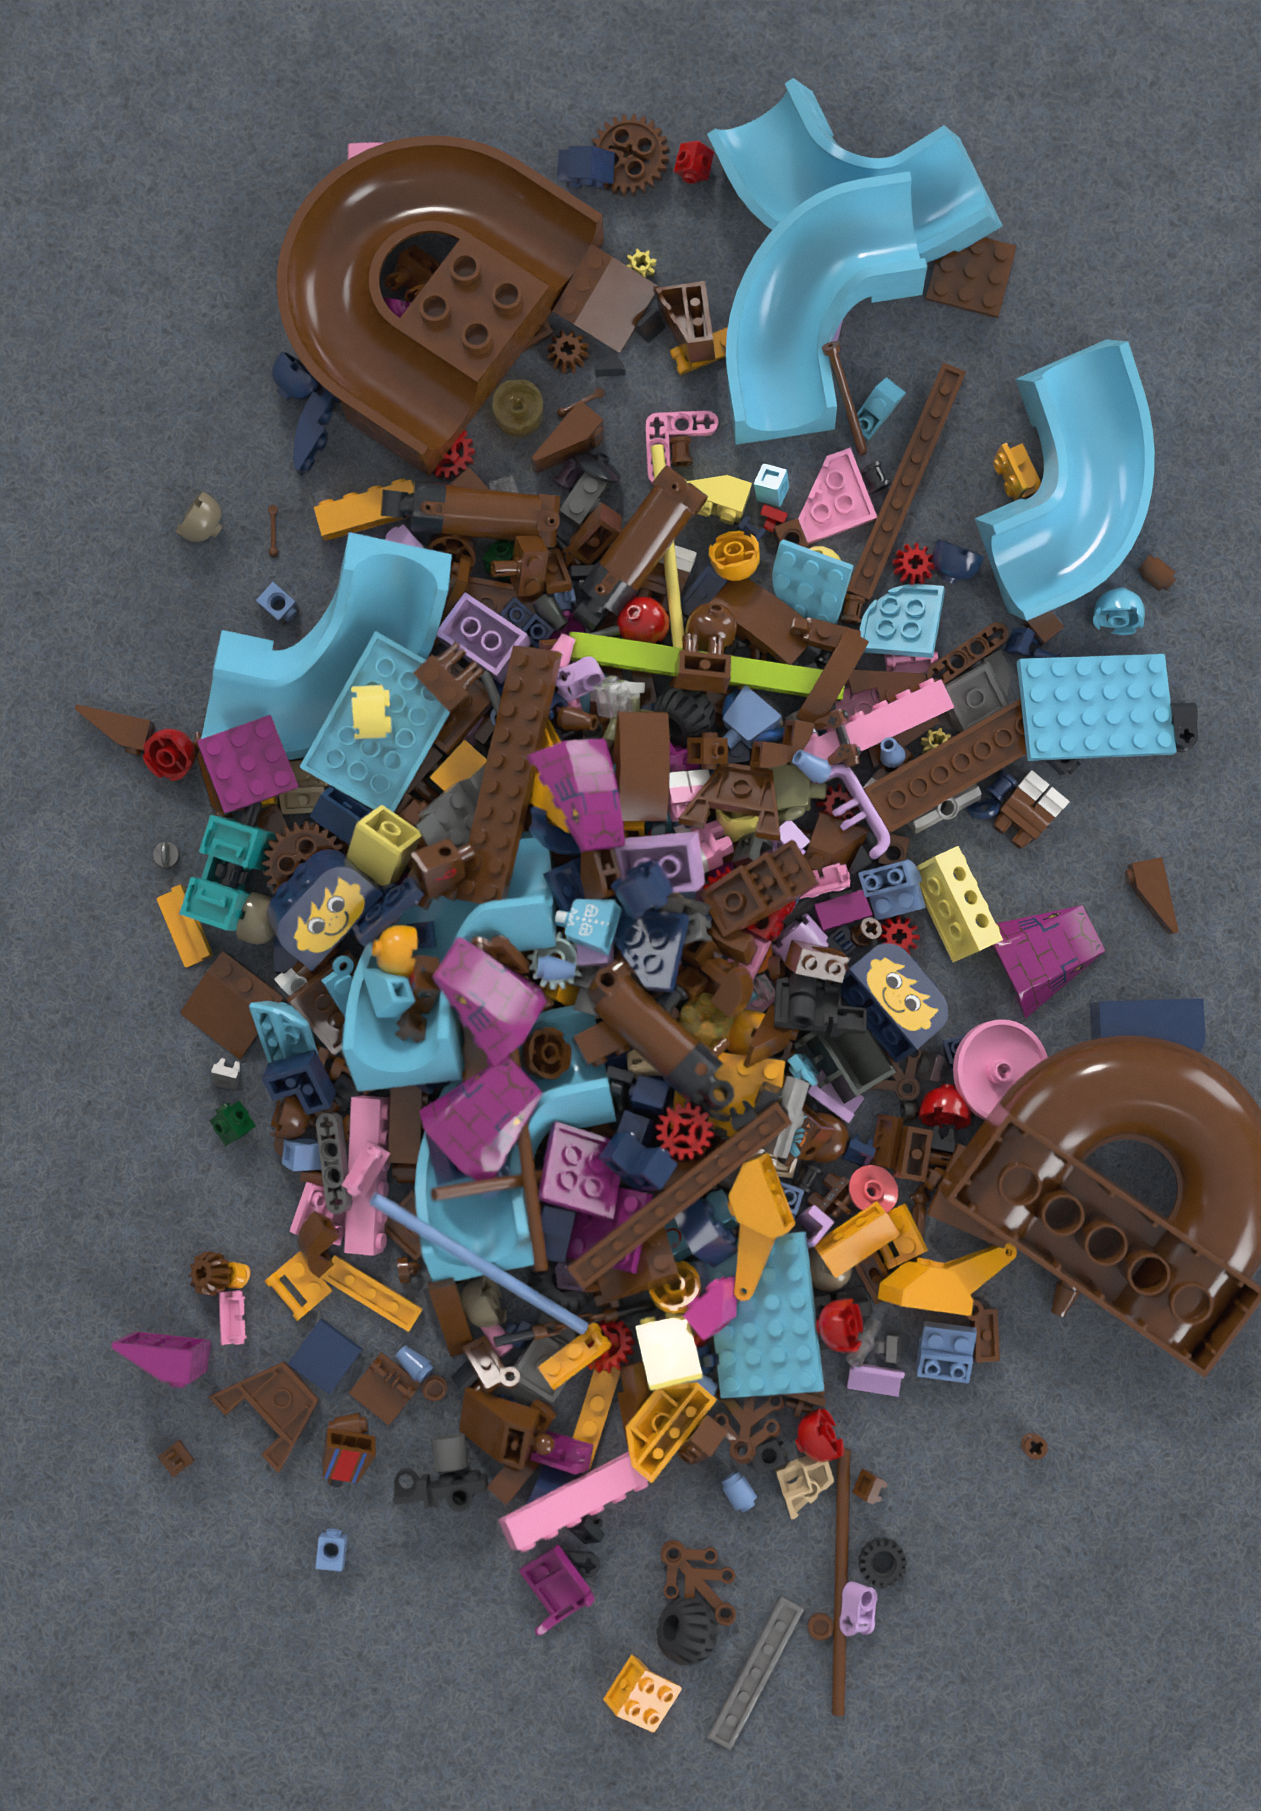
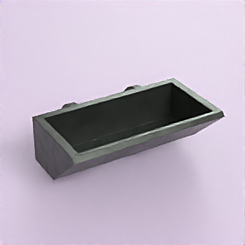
(849, 1062)

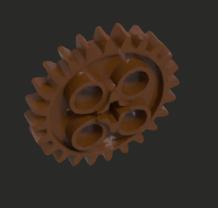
(639, 135)
(288, 845)

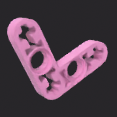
(670, 430)

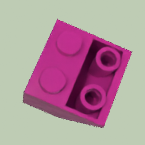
(713, 1309)

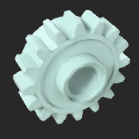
(568, 953)

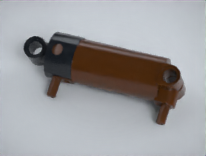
(475, 512)
(638, 547)
(658, 1037)

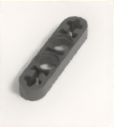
(329, 1163)

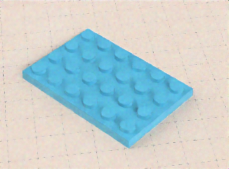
(1096, 707)
(378, 768)
(774, 1335)

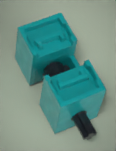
(233, 851)

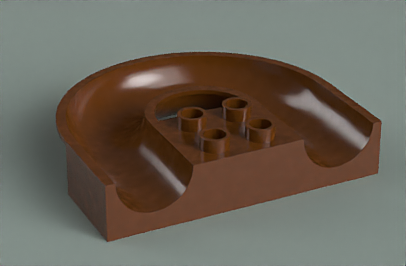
(429, 372)
(1169, 1278)

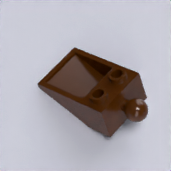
(503, 1428)

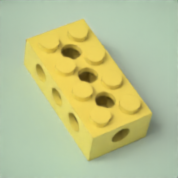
(957, 922)

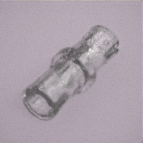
(868, 1337)

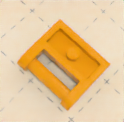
(909, 1241)
(310, 1286)

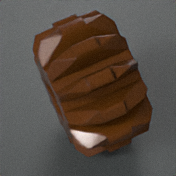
(560, 357)
(210, 1273)

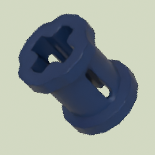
(1001, 786)

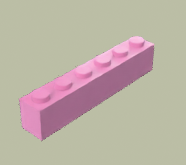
(886, 719)
(364, 1222)
(570, 1502)

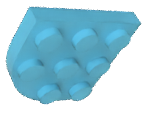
(810, 581)
(904, 621)

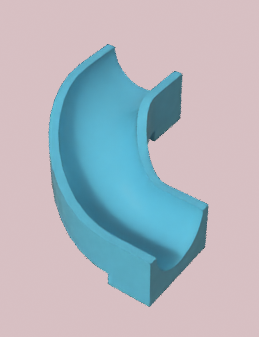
(793, 157)
(798, 290)
(1092, 487)
(379, 589)
(526, 918)
(499, 1225)

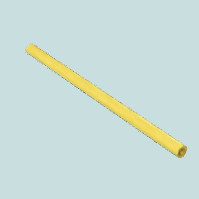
(670, 566)

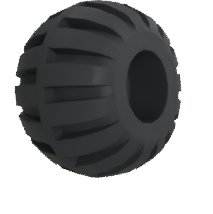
(688, 714)
(543, 1283)
(687, 1631)

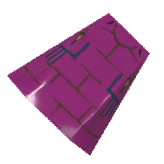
(585, 790)
(1046, 953)
(490, 998)
(482, 1118)

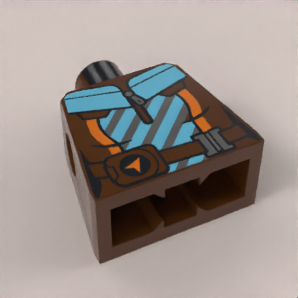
(808, 1138)

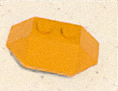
(664, 1425)

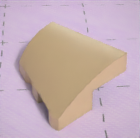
(811, 1480)

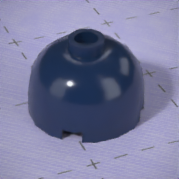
(293, 378)
(955, 562)

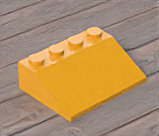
(745, 1082)

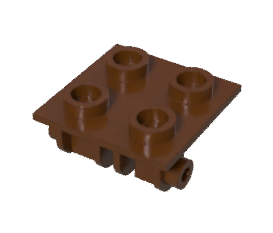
(384, 1388)

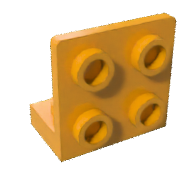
(1017, 471)
(641, 1695)

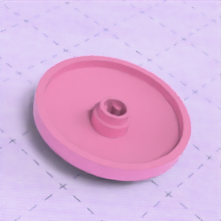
(992, 1061)

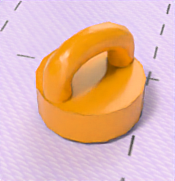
(239, 1276)

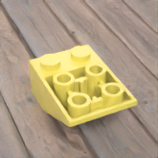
(725, 497)

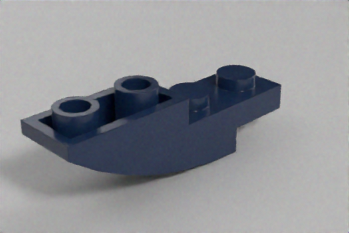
(310, 433)

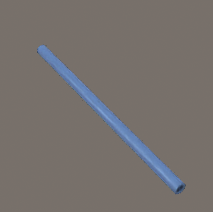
(478, 1263)

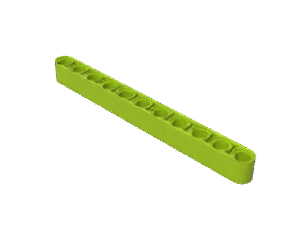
(662, 660)

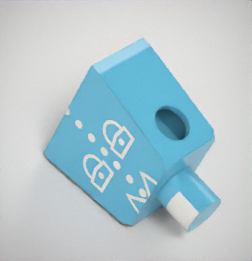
(591, 923)

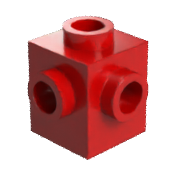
(694, 162)

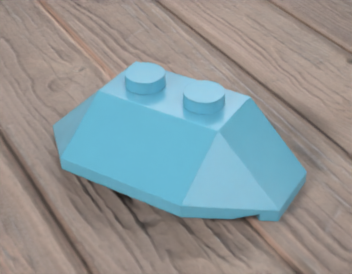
(281, 1030)

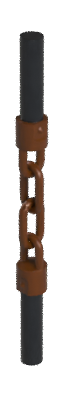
(540, 1331)

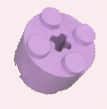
(806, 931)

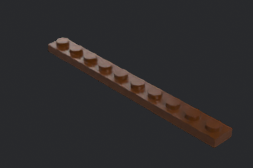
(906, 481)
(679, 1195)

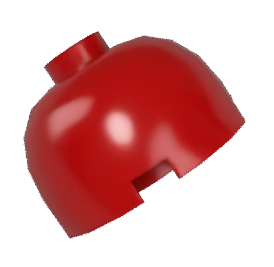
(643, 620)
(169, 754)
(948, 1107)
(840, 1326)
(818, 1437)

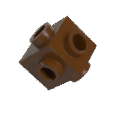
(707, 750)

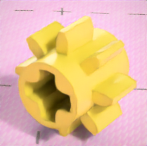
(641, 257)
(937, 737)

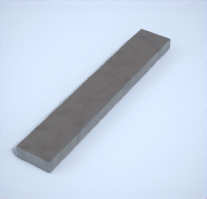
(755, 1672)

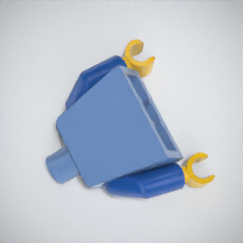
(750, 719)

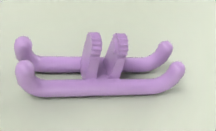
(866, 807)

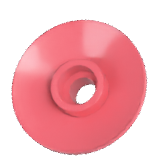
(879, 1181)

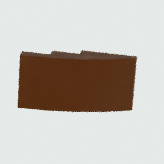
(762, 619)
(642, 764)
(759, 888)

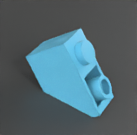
(879, 406)
(388, 993)

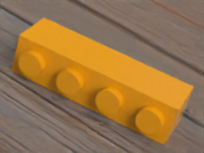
(356, 511)

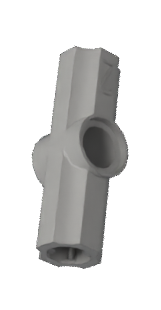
(952, 807)
(791, 1103)

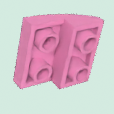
(314, 1200)

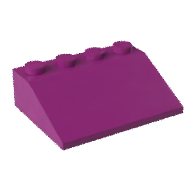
(166, 1356)

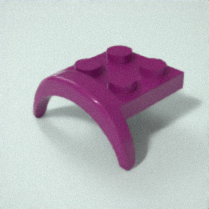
(556, 1586)

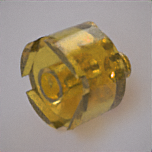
(518, 393)
(705, 1020)

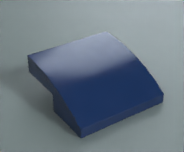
(566, 884)
(325, 1356)

